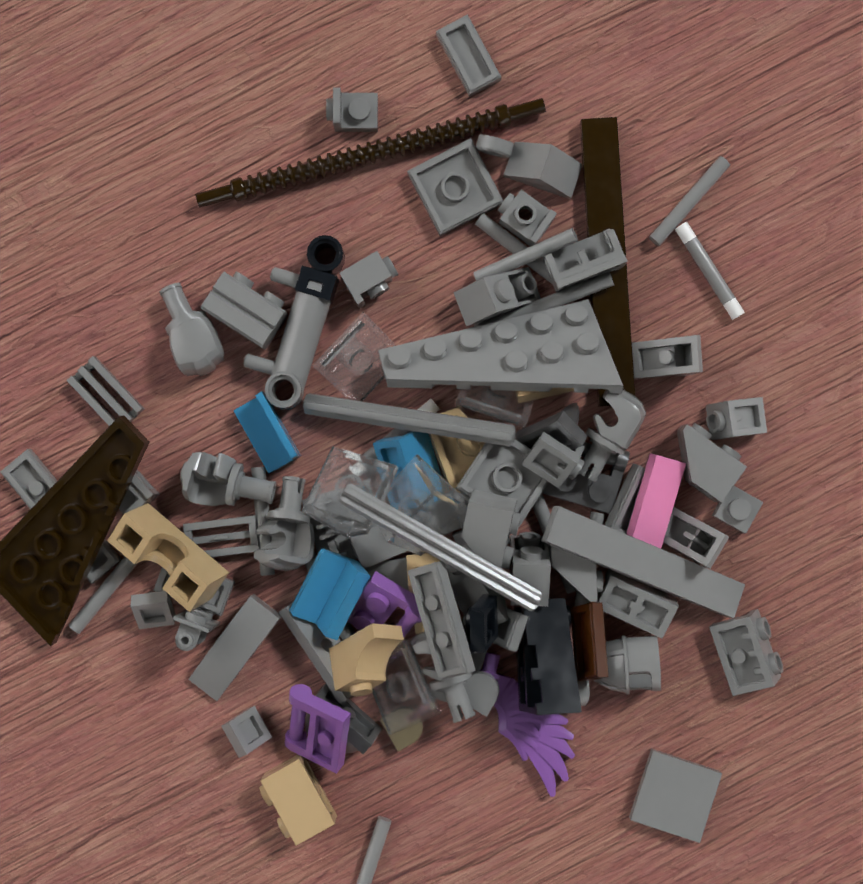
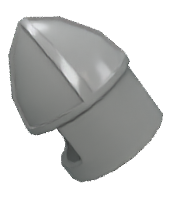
(632, 664)

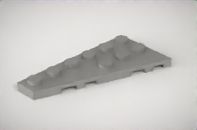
(515, 354)

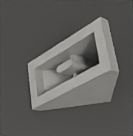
(543, 168)
(694, 538)

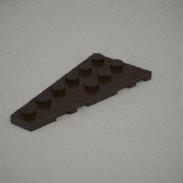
(60, 536)

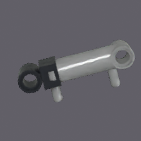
(314, 294)

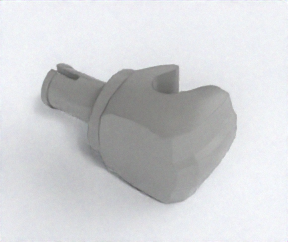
(191, 335)
(616, 437)
(221, 481)
(289, 530)
(452, 687)

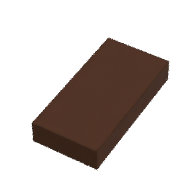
(589, 641)

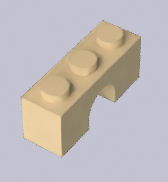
(151, 537)

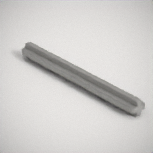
(410, 419)
(440, 547)

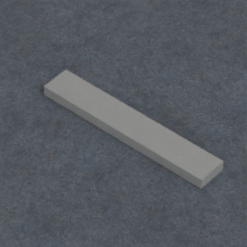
(642, 562)

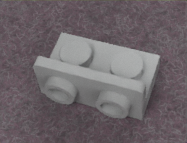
(747, 653)

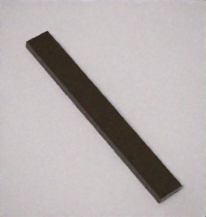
(605, 212)

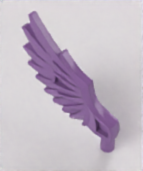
(531, 734)

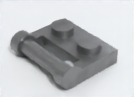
(595, 495)

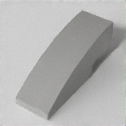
(235, 647)

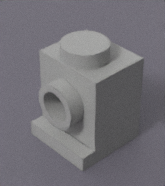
(529, 230)
(369, 277)

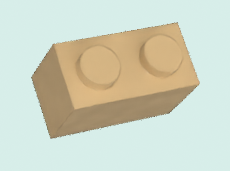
(298, 799)

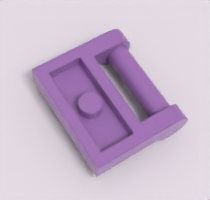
(379, 601)
(326, 730)

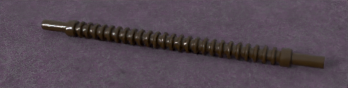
(241, 188)

